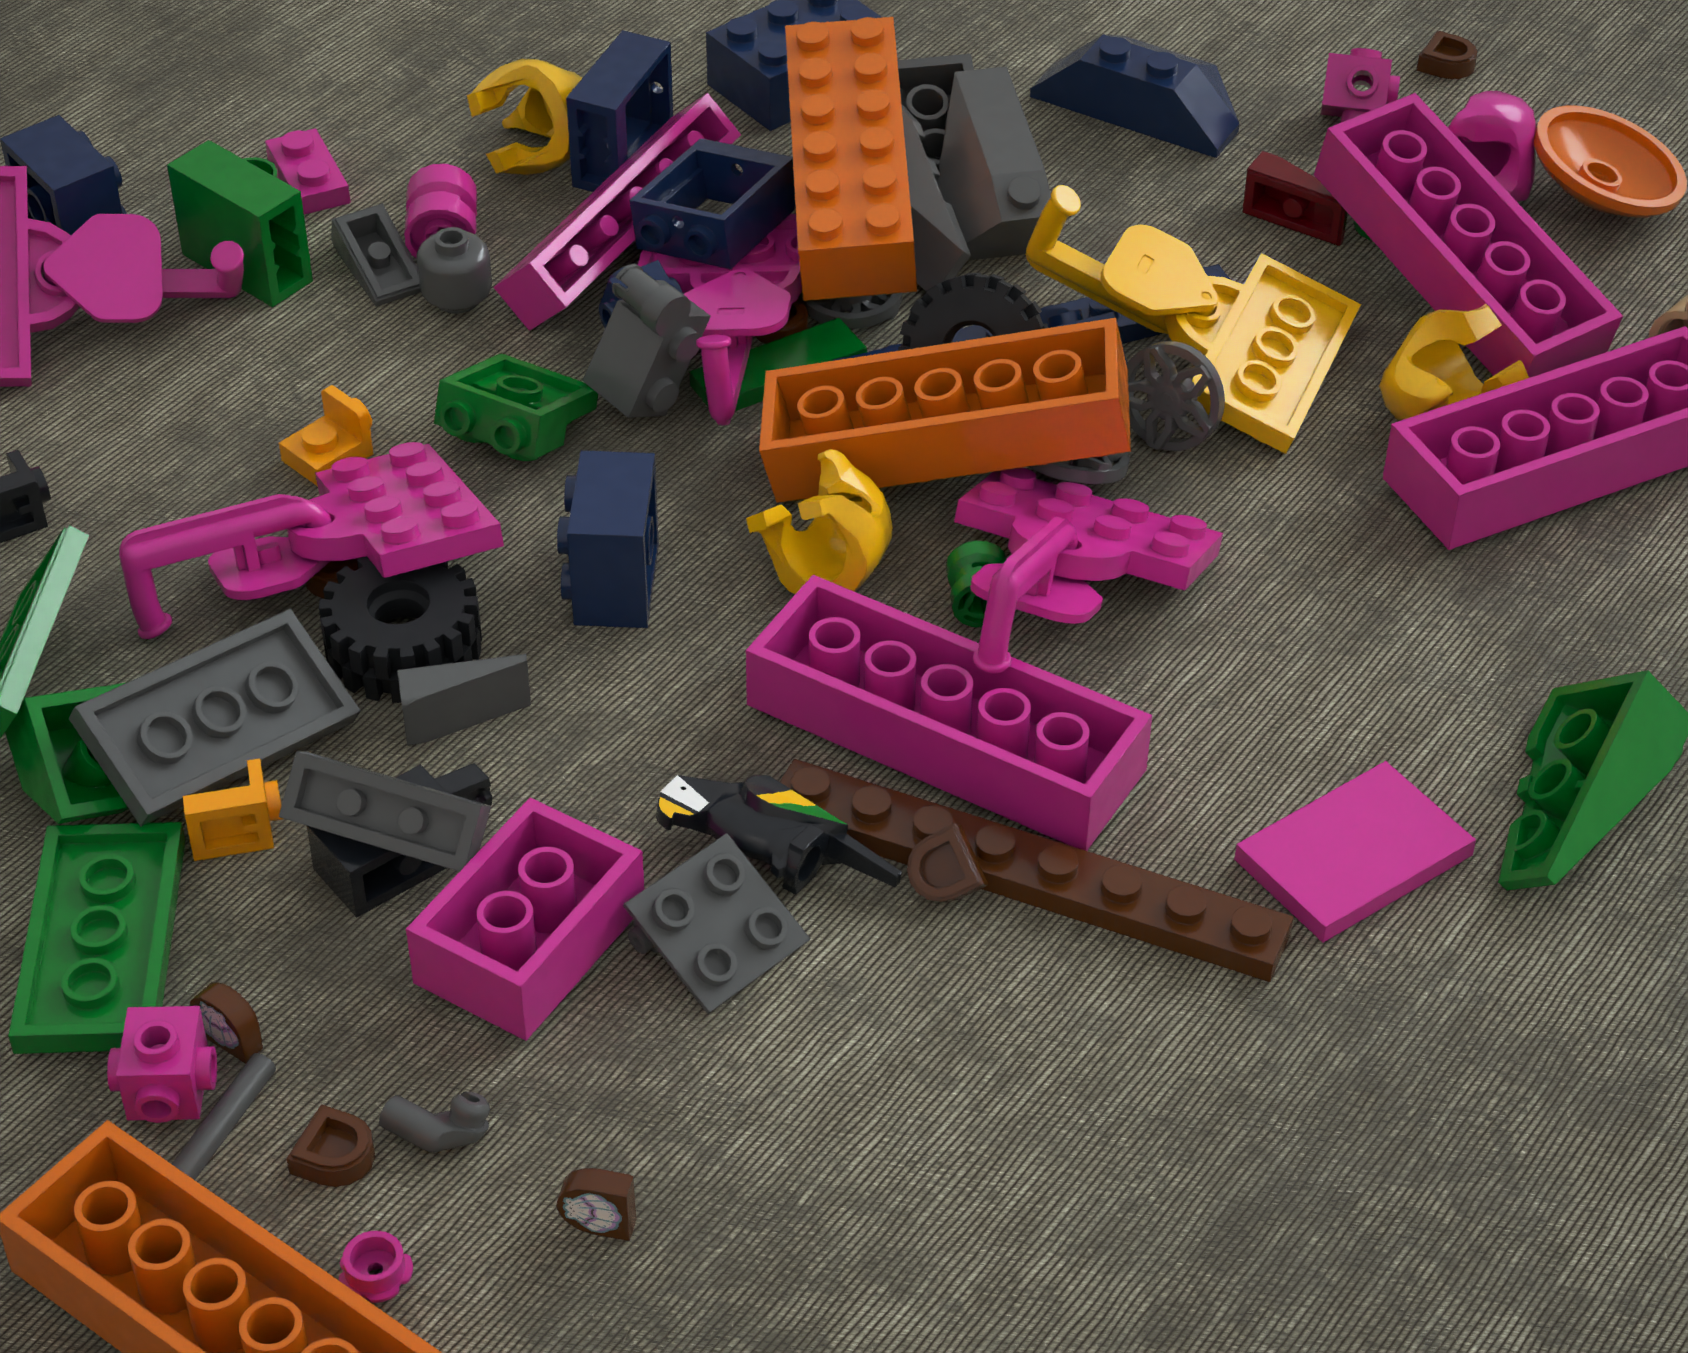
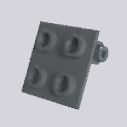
(714, 923)

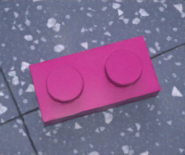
(310, 168)

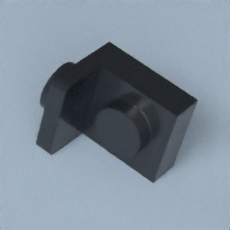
(22, 498)

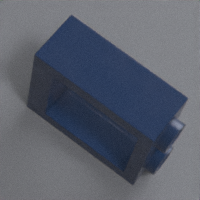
(618, 106)
(761, 199)

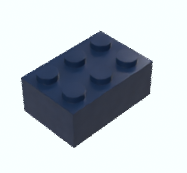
(751, 54)

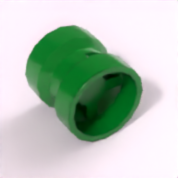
(960, 568)

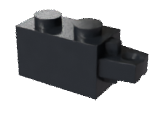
(371, 875)

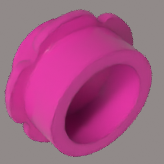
(371, 1252)

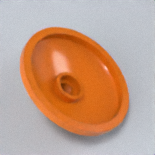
(1608, 162)

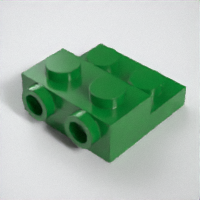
(512, 406)

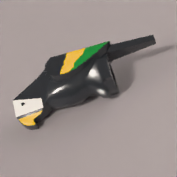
(769, 826)

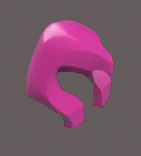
(1501, 136)

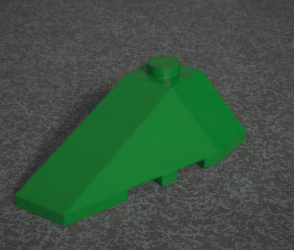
(55, 761)
(1593, 761)

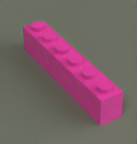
(603, 222)

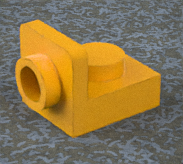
(335, 436)
(233, 818)

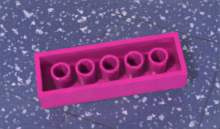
(1463, 237)
(1545, 441)
(921, 706)

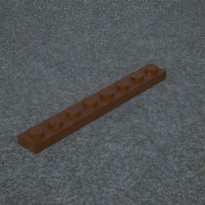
(1060, 875)

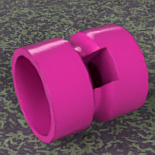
(438, 199)

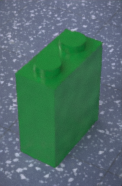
(232, 200)

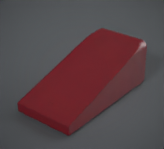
(1292, 199)

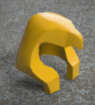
(540, 111)
(1432, 367)
(844, 538)

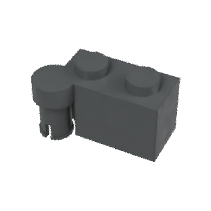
(645, 345)

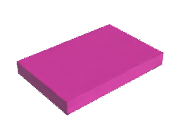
(1354, 851)

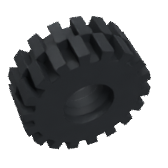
(966, 302)
(371, 651)

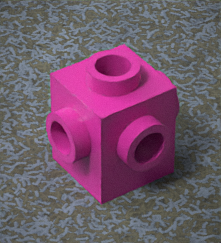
(1359, 68)
(162, 1064)

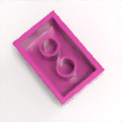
(525, 918)

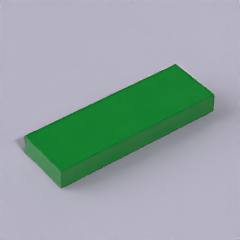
(806, 347)

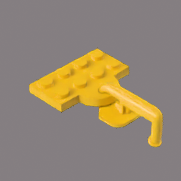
(1262, 336)

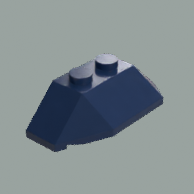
(1144, 92)

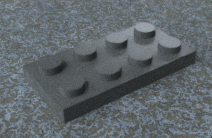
(211, 712)

